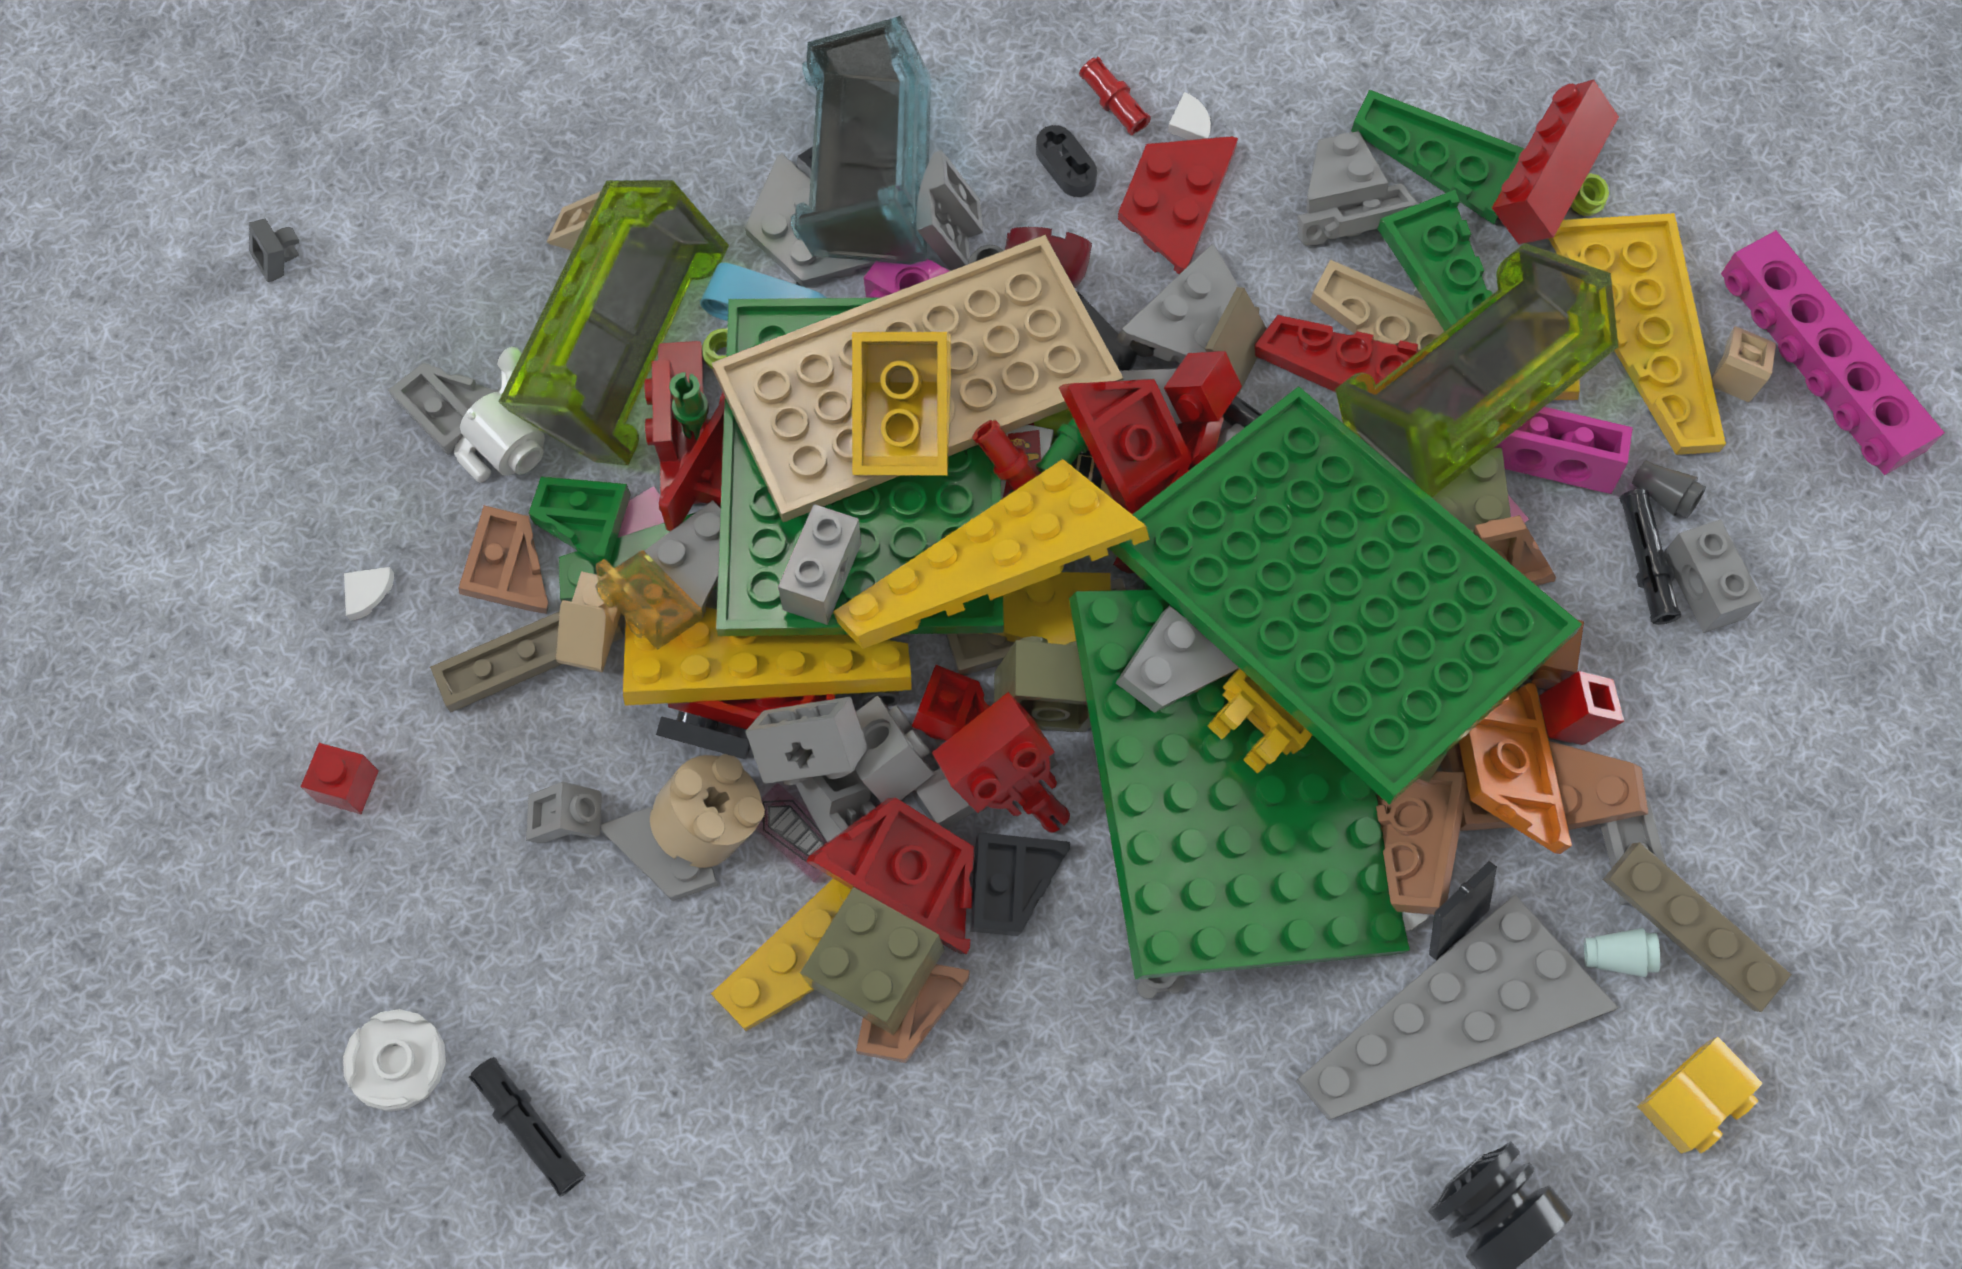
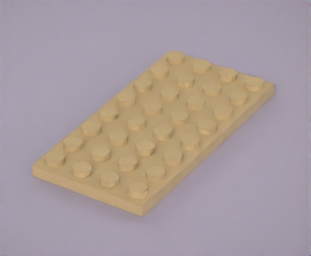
(1012, 345)

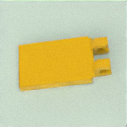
(1250, 701)

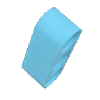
(741, 283)

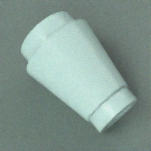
(1624, 952)

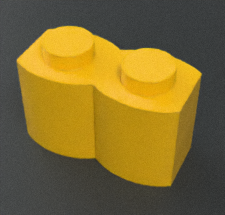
(1701, 1097)

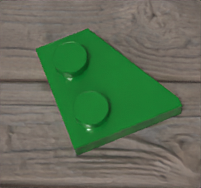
(581, 513)

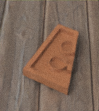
(1422, 841)

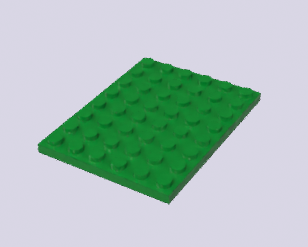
(894, 516)
(1345, 591)
(1206, 851)

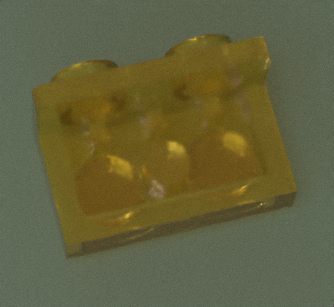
(647, 598)

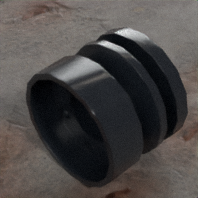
(1499, 1211)

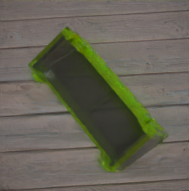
(611, 316)
(1487, 369)

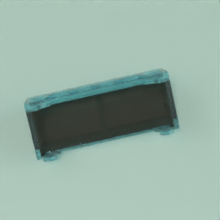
(866, 145)

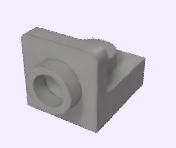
(563, 811)

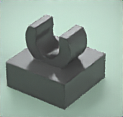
(271, 248)

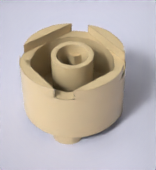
(706, 810)

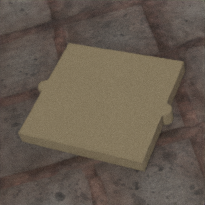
(1238, 333)

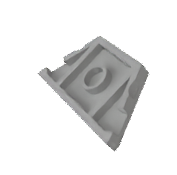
(772, 229)
(1185, 311)

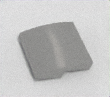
(947, 212)

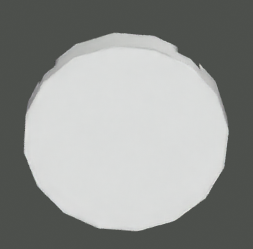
(408, 1069)

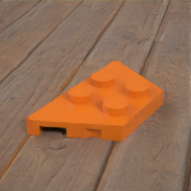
(1514, 771)

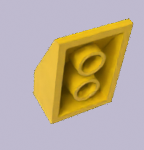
(900, 403)

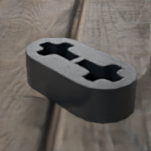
(1073, 156)

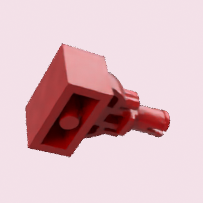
(1001, 761)

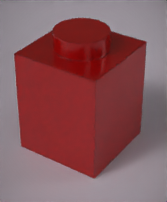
(1203, 387)
(1581, 708)
(339, 778)

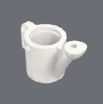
(498, 434)

